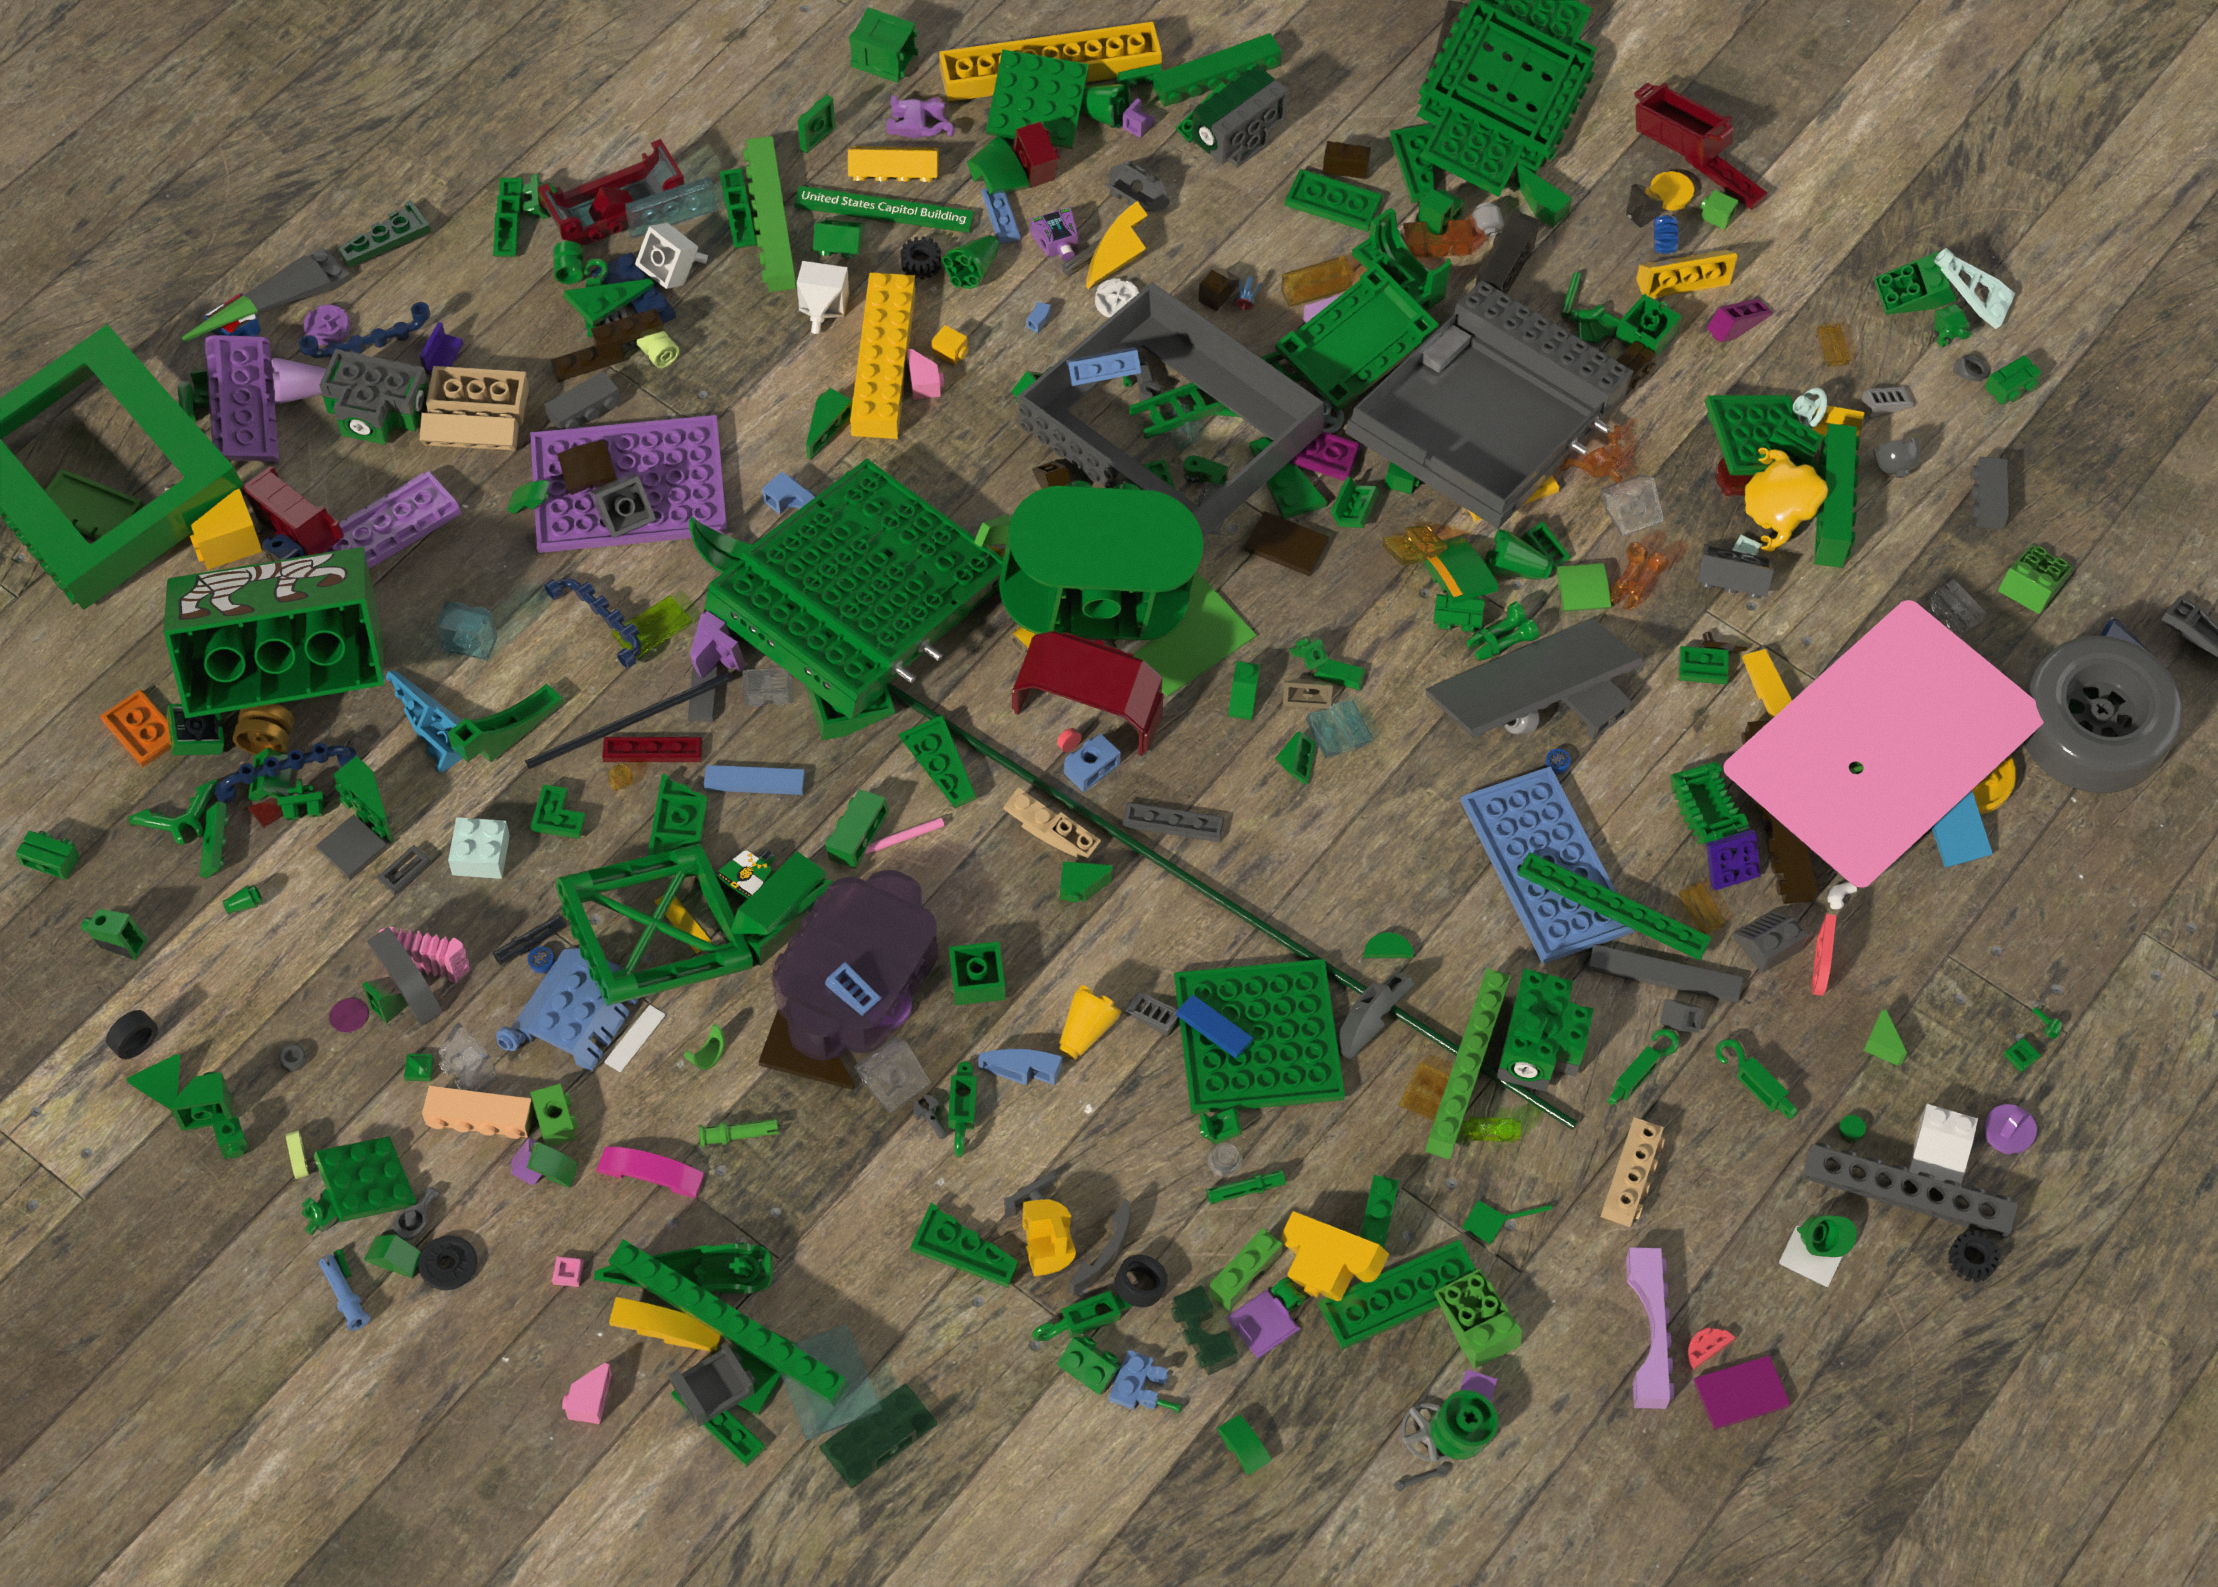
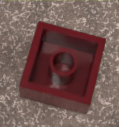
(1036, 153)

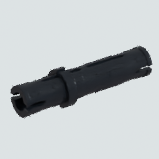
(503, 954)

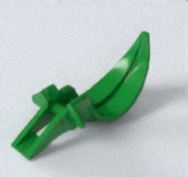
(716, 548)

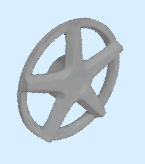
(1423, 1433)

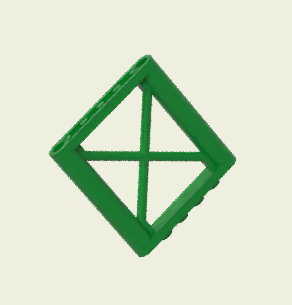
(625, 984)

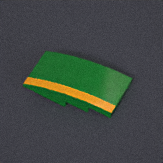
(1461, 571)

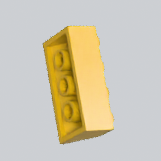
(893, 162)
(1686, 273)

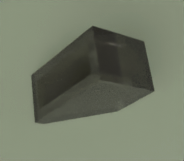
(1643, 205)

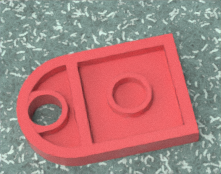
(1823, 955)

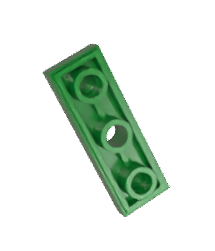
(213, 840)

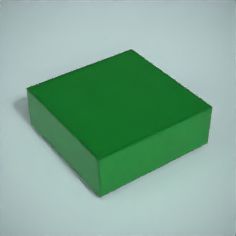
(2022, 1055)

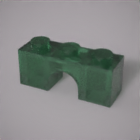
(1212, 1350)

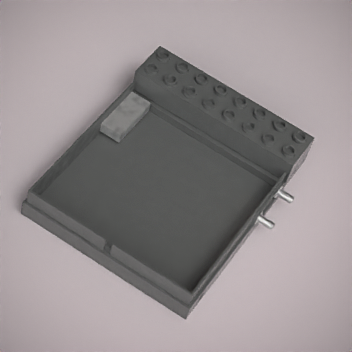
(1491, 404)

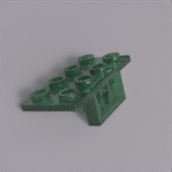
(877, 1439)

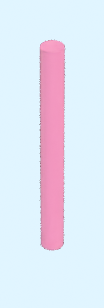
(904, 835)

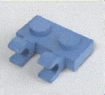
(1131, 1379)

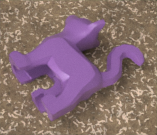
(915, 115)

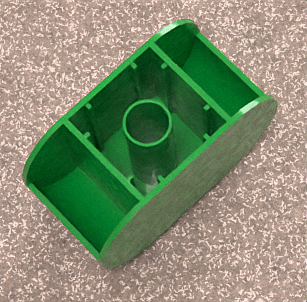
(1100, 562)

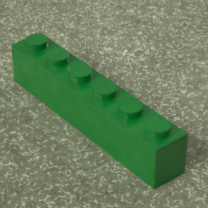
(1210, 70)

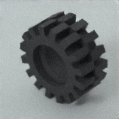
(920, 247)
(1967, 1268)

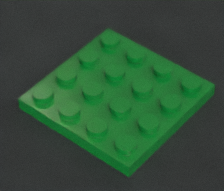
(1037, 90)
(1745, 426)

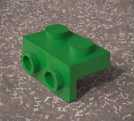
(1354, 504)
(1089, 1363)

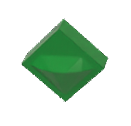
(418, 1067)

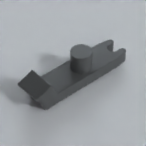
(1032, 1191)

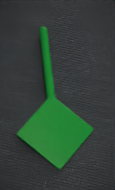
(1486, 1222)

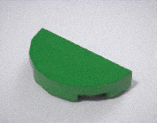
(1388, 946)

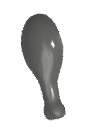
(414, 1218)

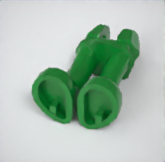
(1515, 618)

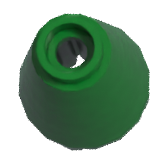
(971, 261)
(1516, 558)

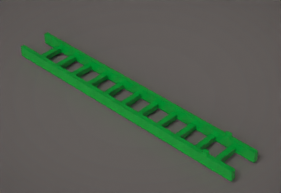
(1162, 426)

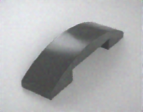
(405, 976)
(1088, 1274)

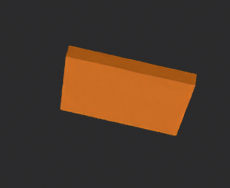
(139, 727)

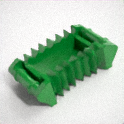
(1706, 803)

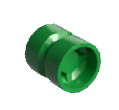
(568, 262)

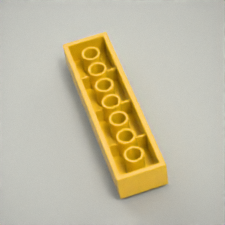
(883, 356)

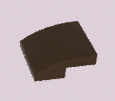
(587, 466)

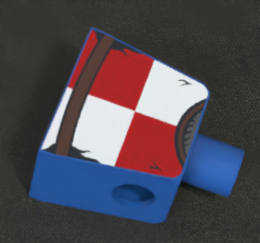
(243, 327)

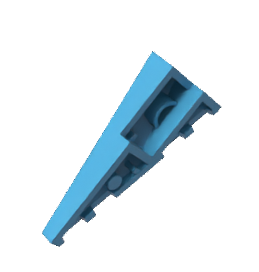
(428, 719)

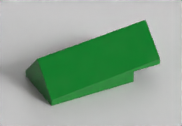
(766, 945)

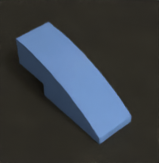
(1022, 1064)

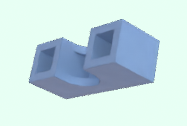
(785, 493)

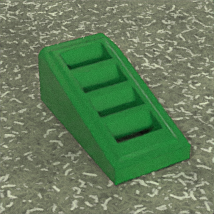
(1552, 542)

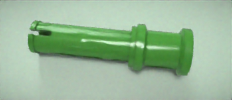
(724, 1133)

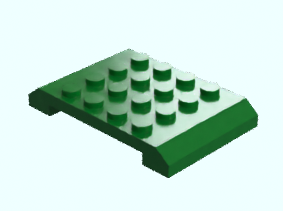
(1358, 338)

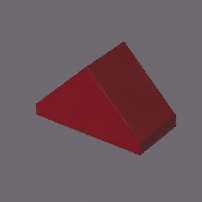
(608, 203)

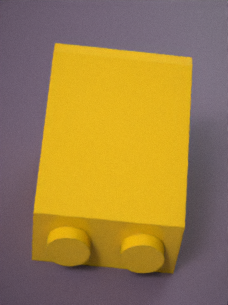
(225, 533)

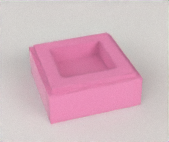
(567, 1271)

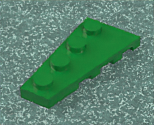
(939, 757)

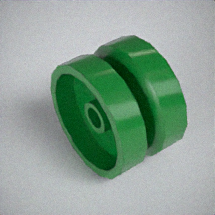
(1463, 1424)

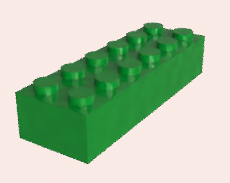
(1836, 513)

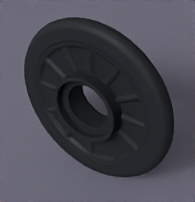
(453, 1277)

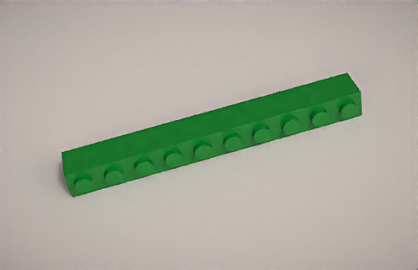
(729, 1323)

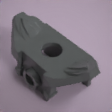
(1151, 196)

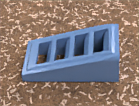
(846, 971)

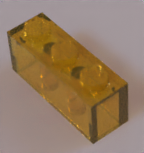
(1317, 281)

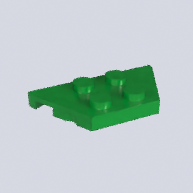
(677, 817)

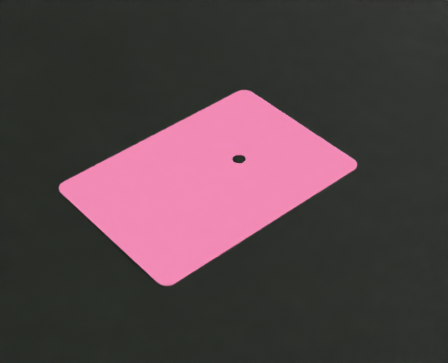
(1918, 718)

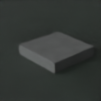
(351, 847)

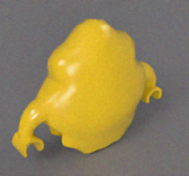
(1783, 496)

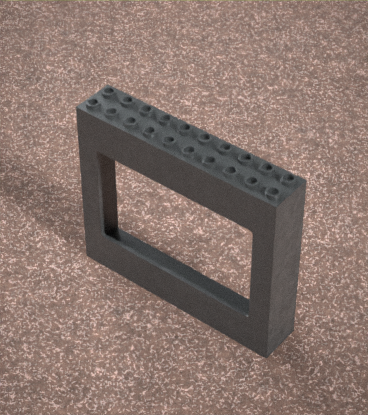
(1202, 356)

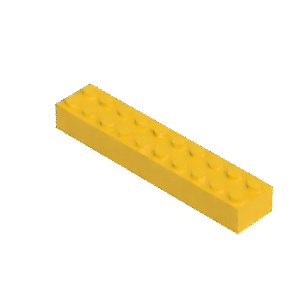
(974, 70)

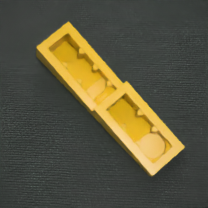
(1766, 682)

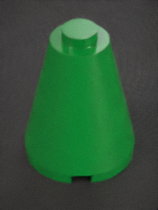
(1106, 103)

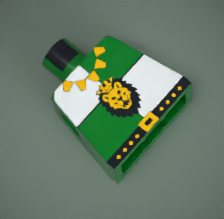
(745, 874)

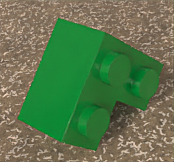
(1438, 209)

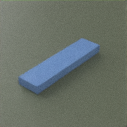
(754, 780)

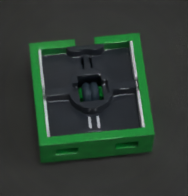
(194, 735)

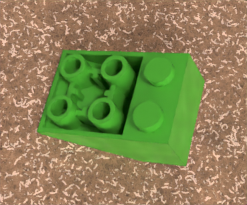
(2035, 578)
(1479, 1318)

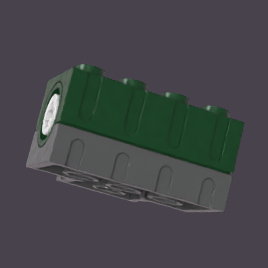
(1240, 117)

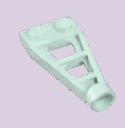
(1998, 298)

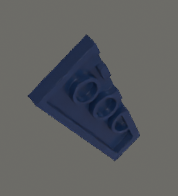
(624, 270)

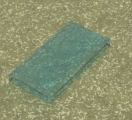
(671, 206)

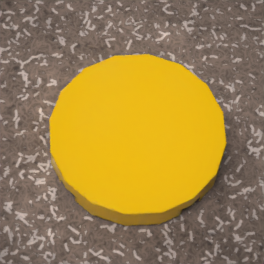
(1674, 189)

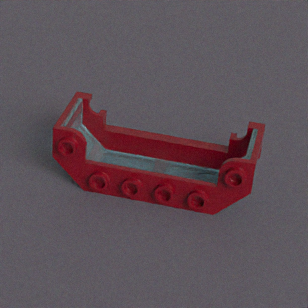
(644, 179)

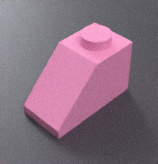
(923, 376)
(588, 1395)

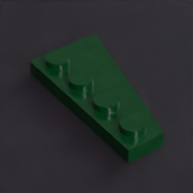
(393, 232)

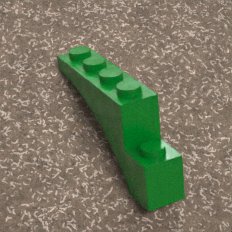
(501, 730)

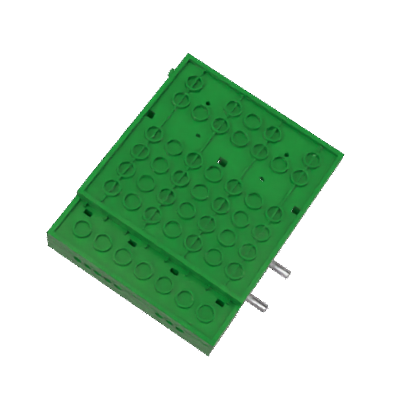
(841, 609)

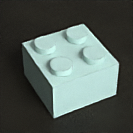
(479, 848)

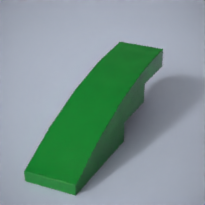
(737, 208)
(508, 217)

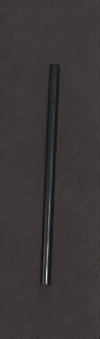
(627, 721)

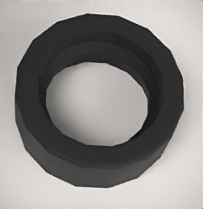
(131, 1034)
(1148, 1266)

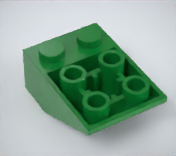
(1915, 287)
(361, 793)

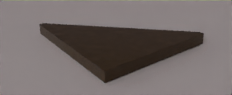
(783, 1057)

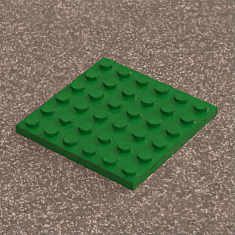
(1292, 1033)

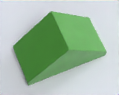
(1885, 1041)

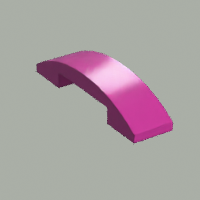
(651, 1168)

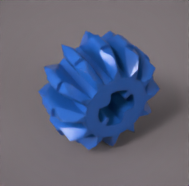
(1665, 234)

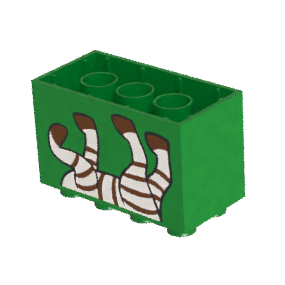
(273, 632)

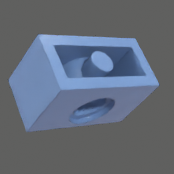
(1087, 774)

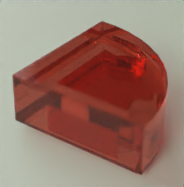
(265, 813)

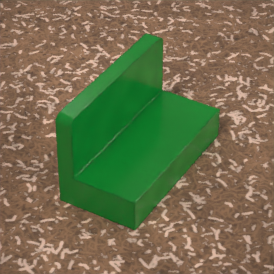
(267, 785)

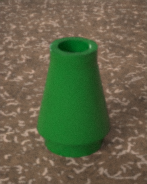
(244, 899)

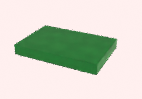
(765, 1378)

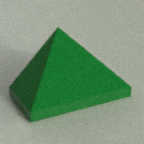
(1298, 757)

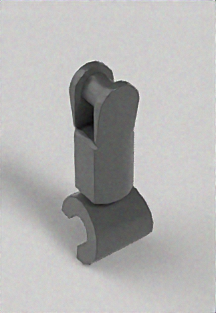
(1145, 380)

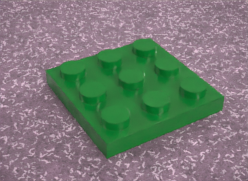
(364, 1179)

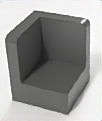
(1682, 1015)

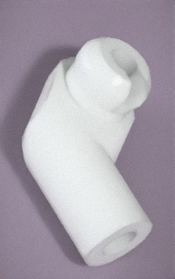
(1837, 894)

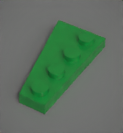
(1416, 171)
(1290, 487)
(954, 1245)

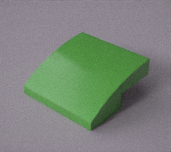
(1583, 587)

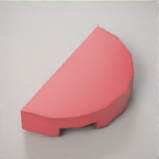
(1707, 1344)

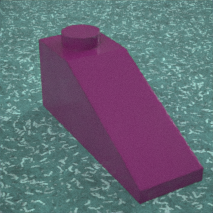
(1737, 318)

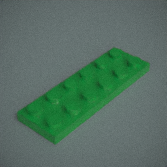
(1394, 1295)

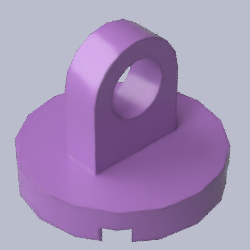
(2010, 1129)

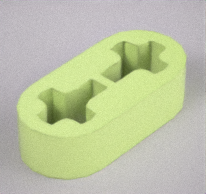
(297, 1154)

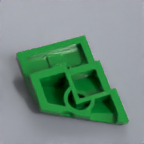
(998, 168)

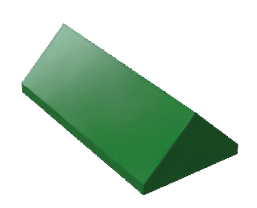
(778, 896)

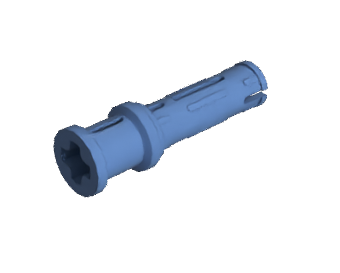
(348, 1302)

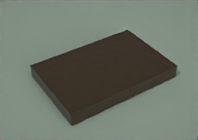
(1286, 543)

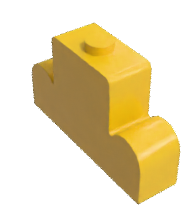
(1329, 1257)

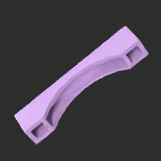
(1645, 1276)

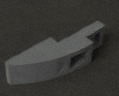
(1365, 1016)

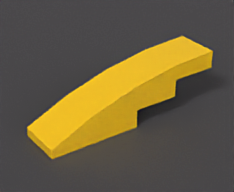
(663, 1323)

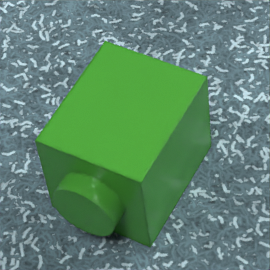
(1718, 209)

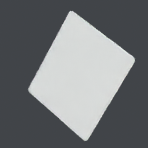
(1798, 1259)

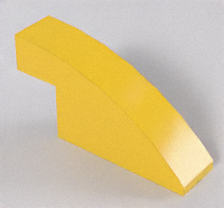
(1117, 246)

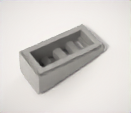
(1875, 409)

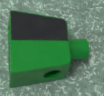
(115, 932)

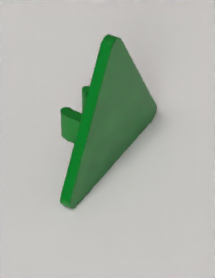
(159, 1080)

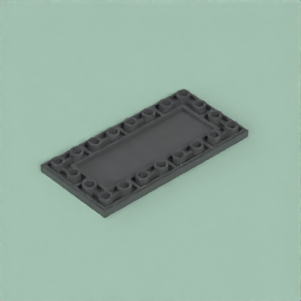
(1533, 677)

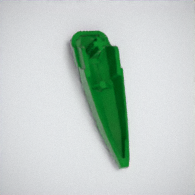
(714, 1268)

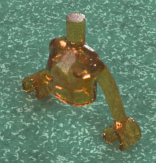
(1600, 461)

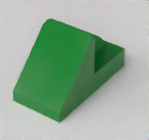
(200, 382)

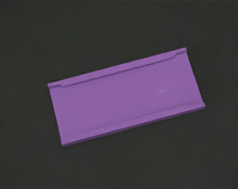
(241, 397)
(398, 519)

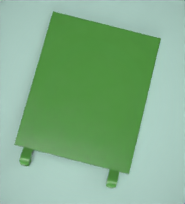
(1199, 642)

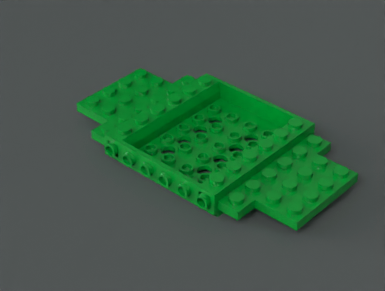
(1481, 131)

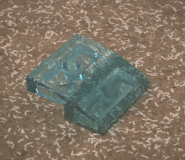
(1339, 729)

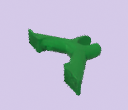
(176, 825)

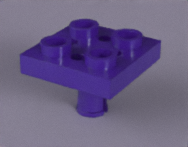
(1733, 853)

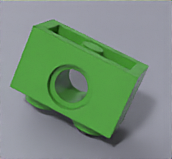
(558, 1129)

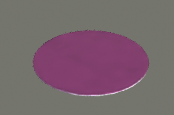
(348, 1015)

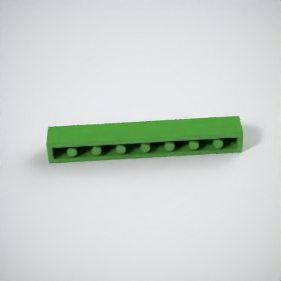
(770, 214)
(1467, 1064)

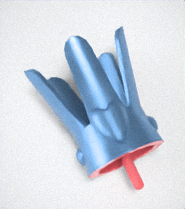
(1245, 299)

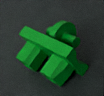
(531, 191)
(313, 801)

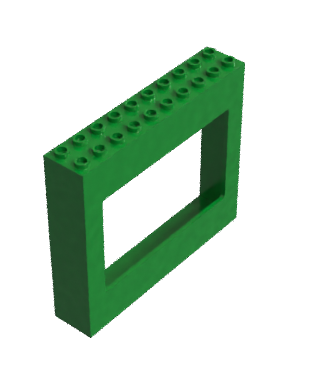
(95, 569)

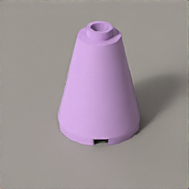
(295, 380)

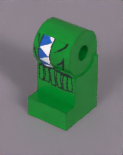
(1202, 469)

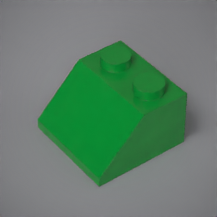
(838, 237)
(203, 1102)

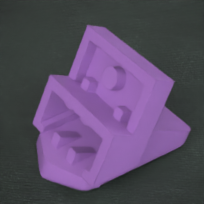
(713, 644)

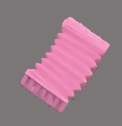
(435, 954)

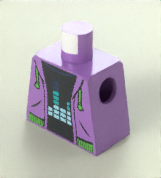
(1056, 233)

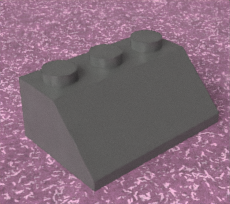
(1735, 573)

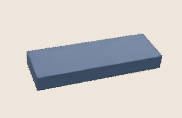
(1001, 216)

